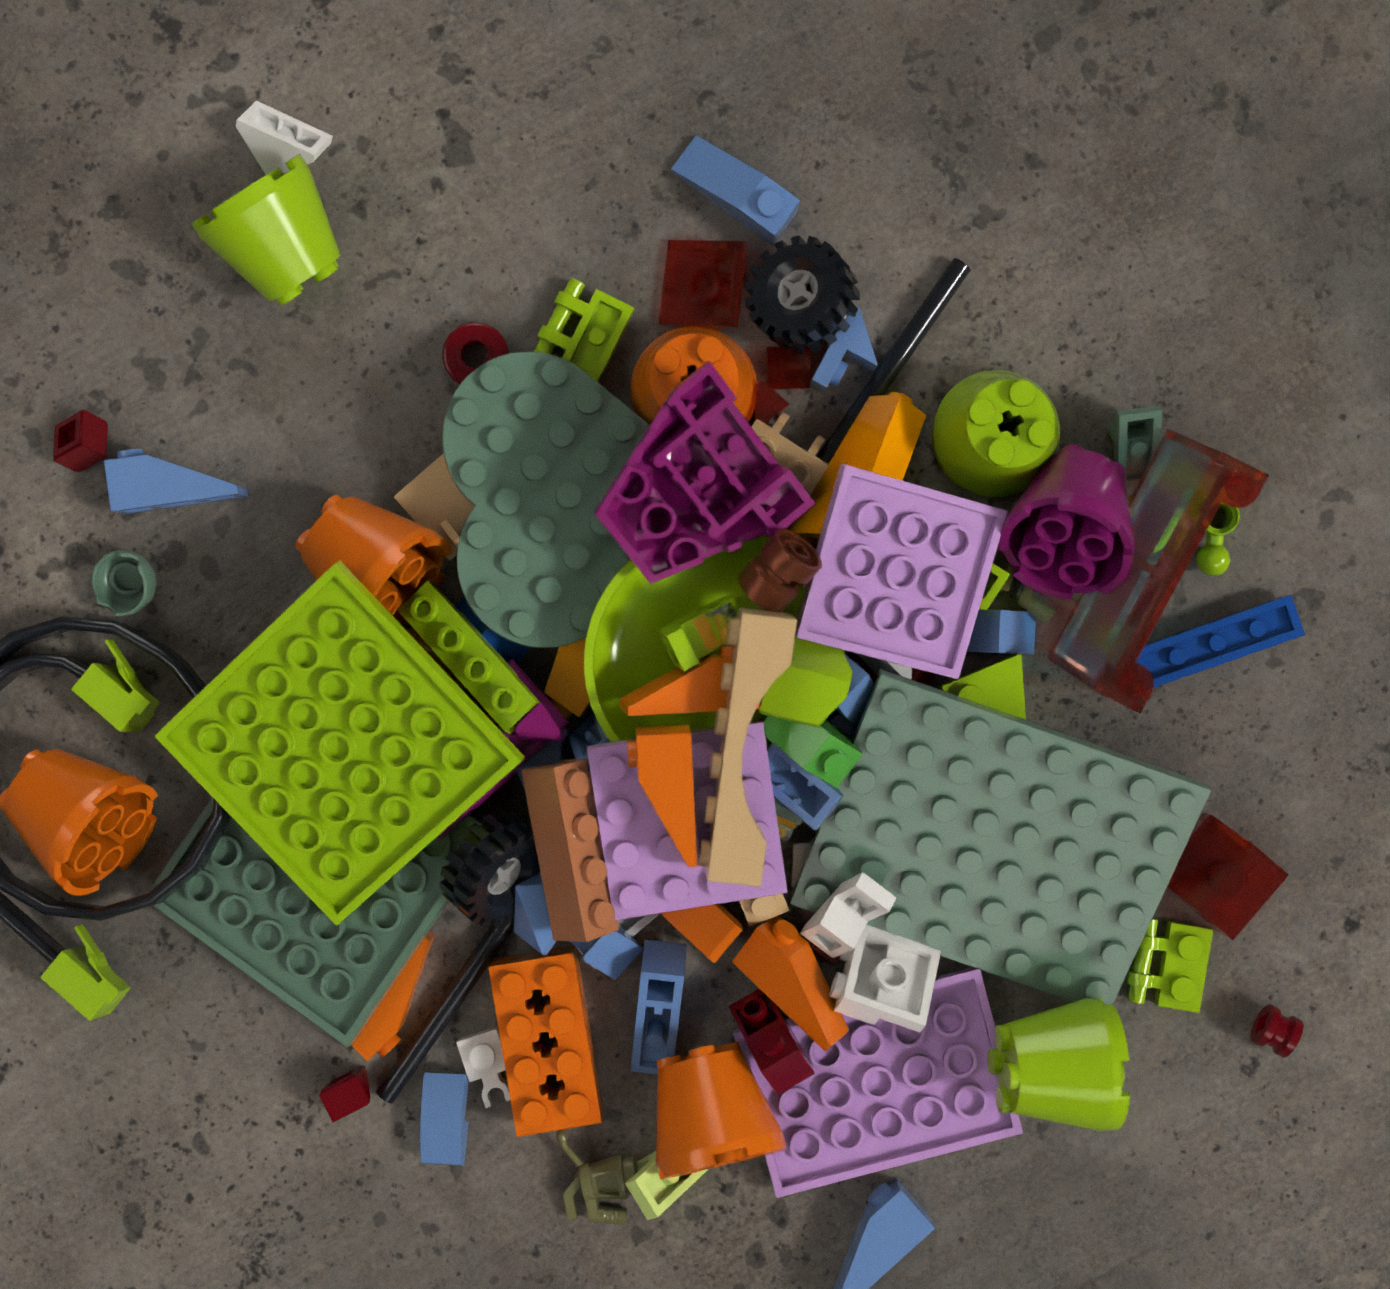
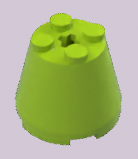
(274, 233)
(974, 449)
(1064, 1066)

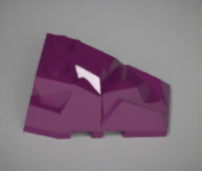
(698, 483)

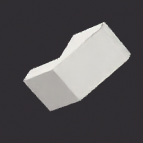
(846, 913)

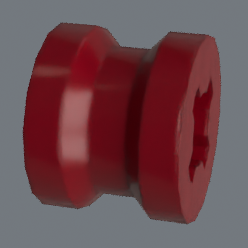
(1277, 1030)

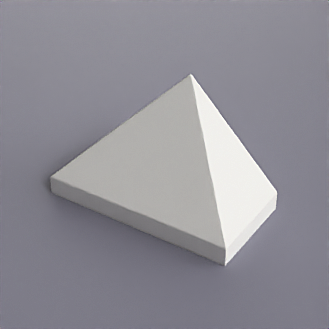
(279, 137)

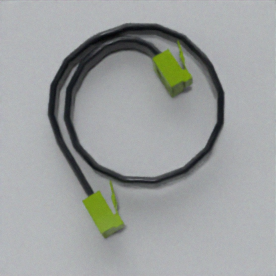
(83, 972)

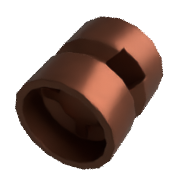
(774, 576)

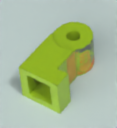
(698, 632)

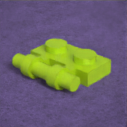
(596, 334)
(1181, 966)

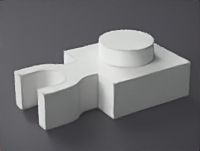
(484, 1060)

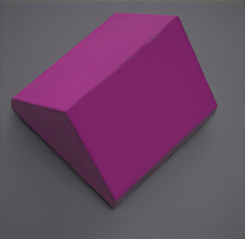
(540, 726)

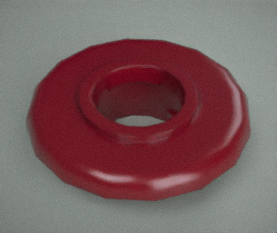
(461, 339)

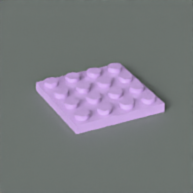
(900, 572)
(640, 857)

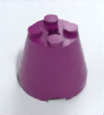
(1071, 526)

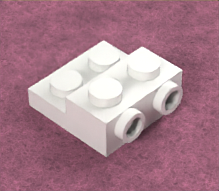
(886, 980)

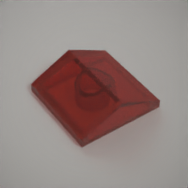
(703, 284)

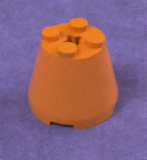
(669, 356)
(378, 547)
(79, 817)
(711, 1112)

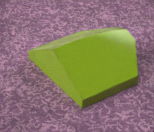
(810, 685)

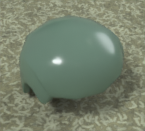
(123, 582)

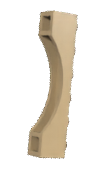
(760, 655)

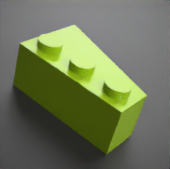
(993, 685)

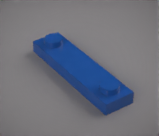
(1222, 640)

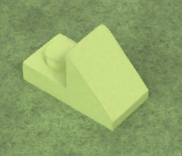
(655, 1194)

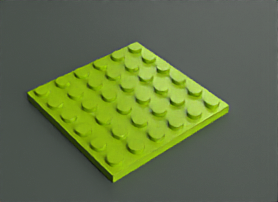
(339, 744)

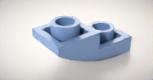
(443, 1119)

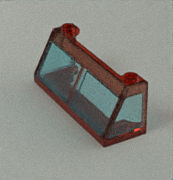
(1168, 522)

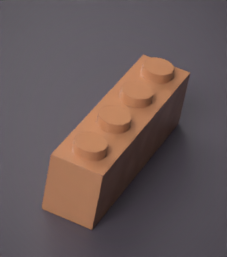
(569, 849)

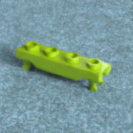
(469, 656)

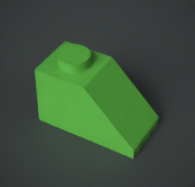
(820, 750)

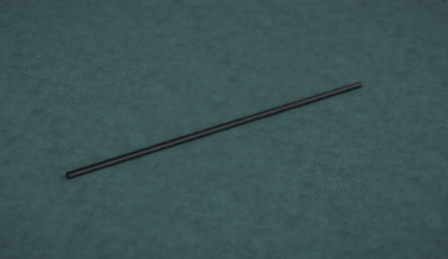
(498, 934)

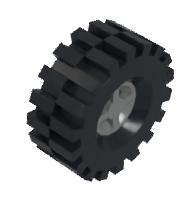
(798, 273)
(489, 867)

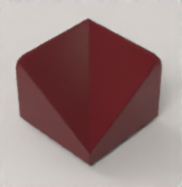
(80, 441)
(346, 1093)

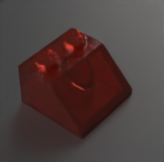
(1224, 877)

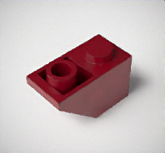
(771, 1041)

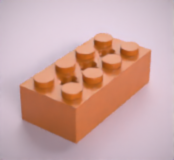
(526, 1061)

